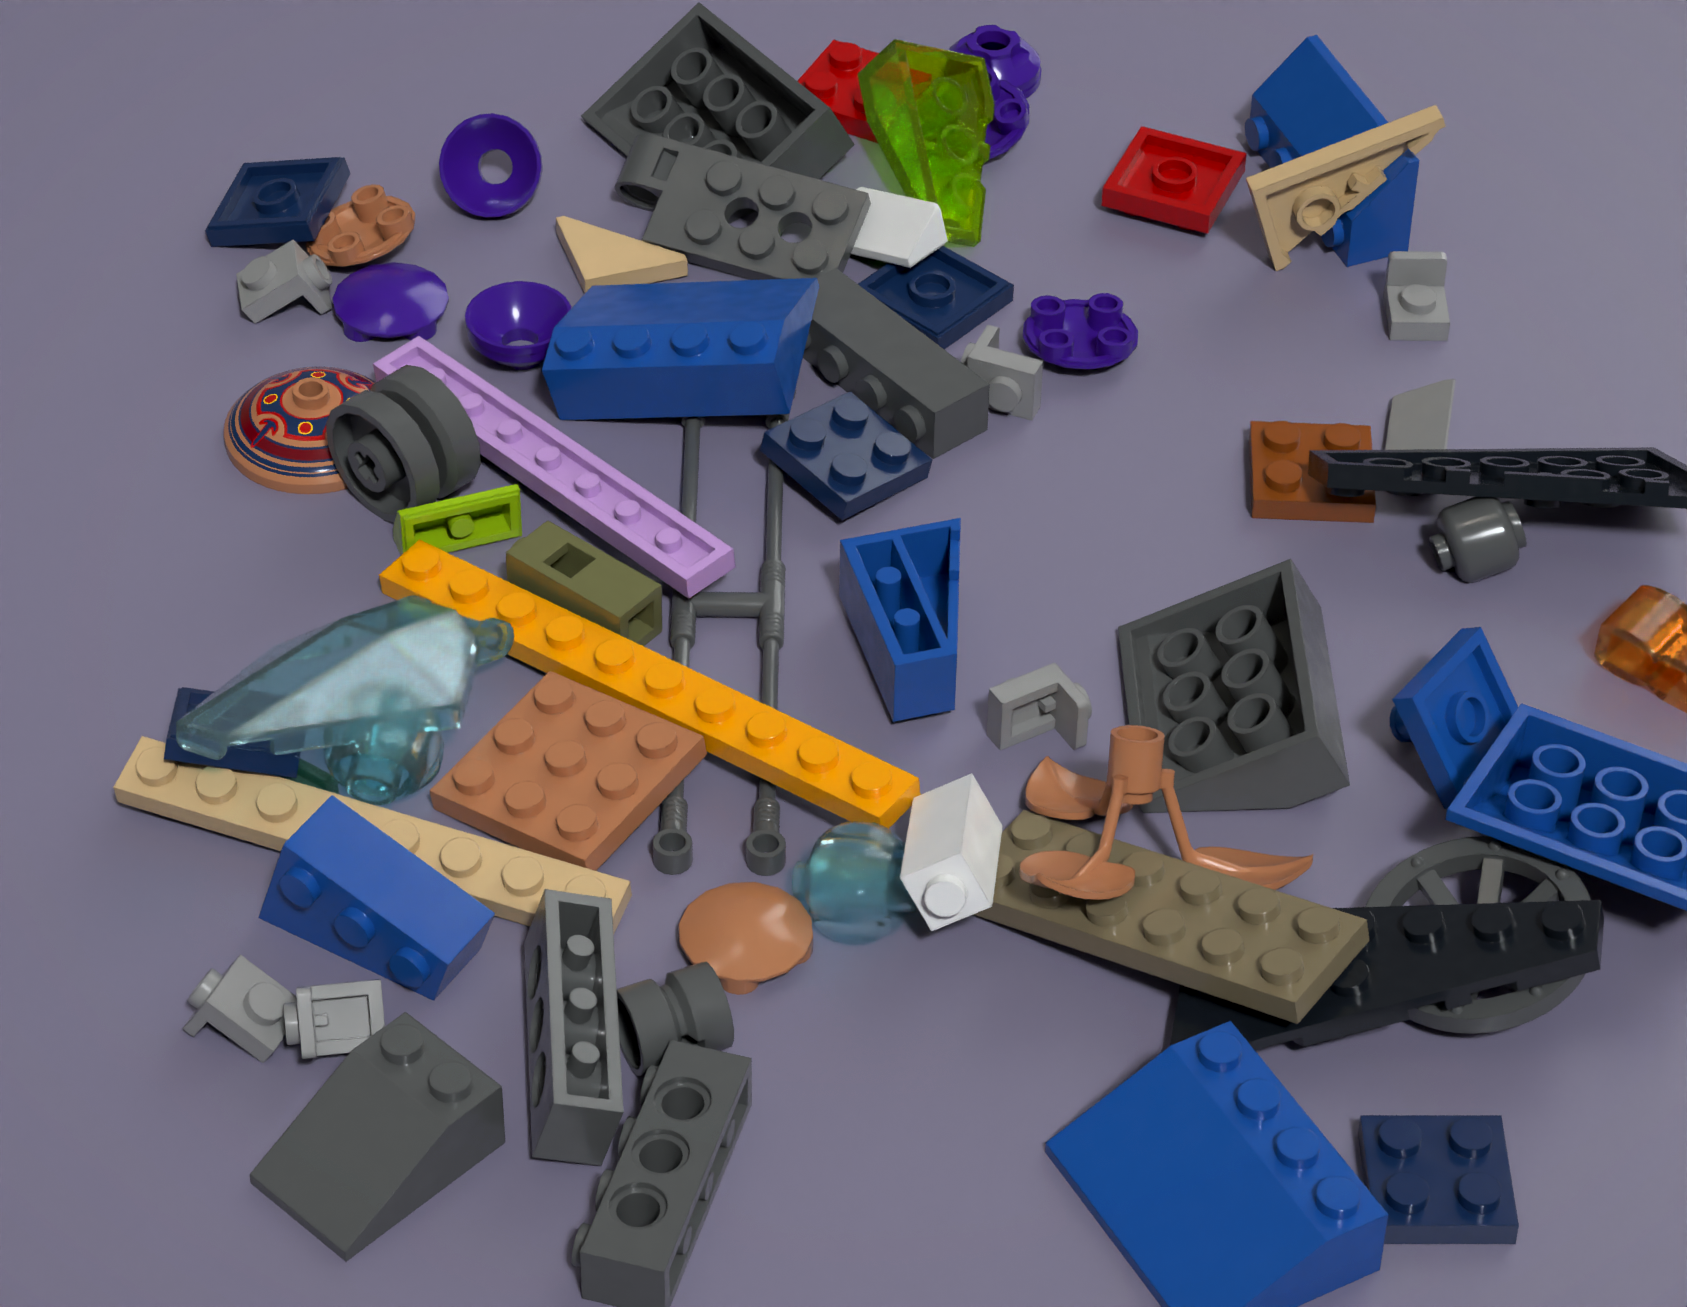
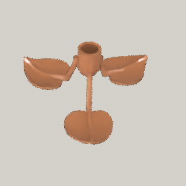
(1131, 779)

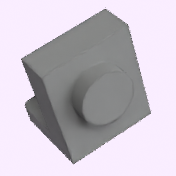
(281, 278)
(1012, 377)
(1036, 705)
(242, 1006)
(334, 1016)

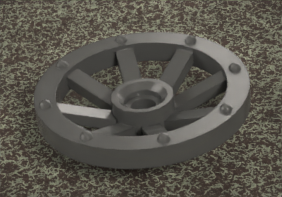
(1424, 873)

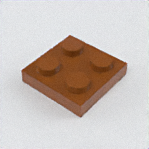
(1281, 476)

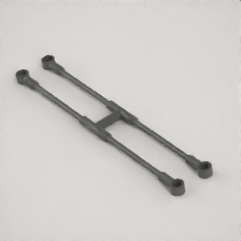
(770, 608)

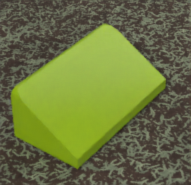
(461, 520)

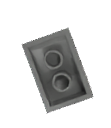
(382, 1137)

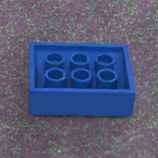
(681, 349)
(1583, 803)
(1220, 1182)

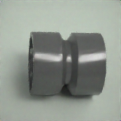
(684, 1009)

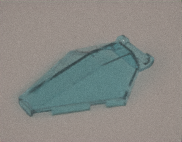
(331, 679)

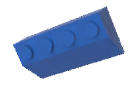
(1315, 105)

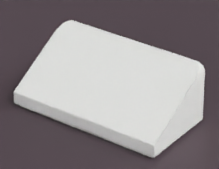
(899, 229)

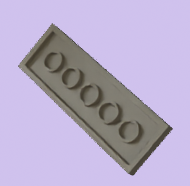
(1182, 922)

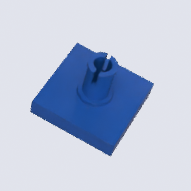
(1454, 710)

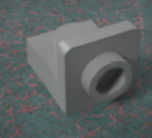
(1416, 296)

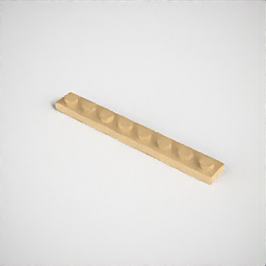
(273, 808)

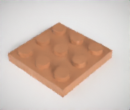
(568, 772)

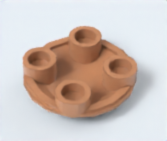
(363, 228)
(746, 933)

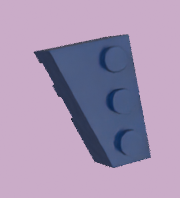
(905, 612)
(373, 902)

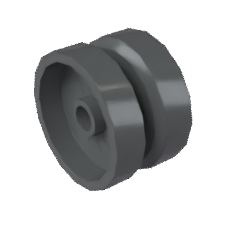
(403, 442)

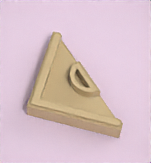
(613, 258)

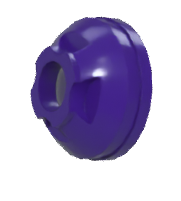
(1005, 54)
(462, 160)
(512, 314)

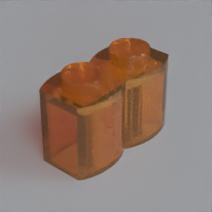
(1648, 644)

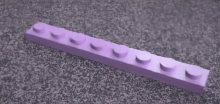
(575, 478)

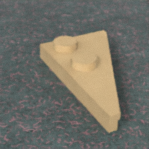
(1326, 183)

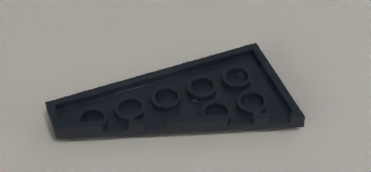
(1534, 474)
(1419, 960)

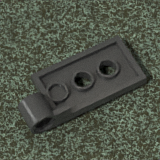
(700, 189)

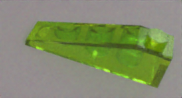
(932, 124)

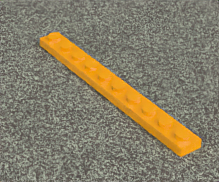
(731, 722)

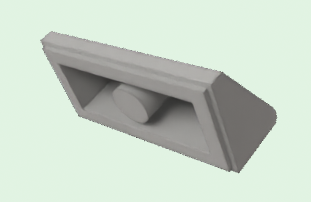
(1421, 417)

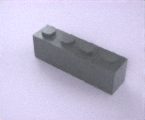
(894, 367)

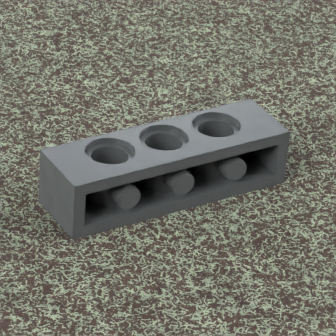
(573, 1028)
(664, 1177)

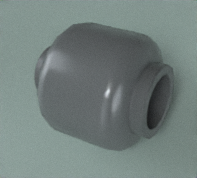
(1478, 538)

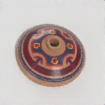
(280, 432)

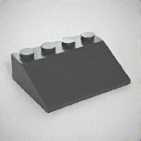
(723, 96)
(1239, 694)

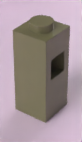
(586, 582)

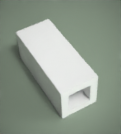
(951, 852)

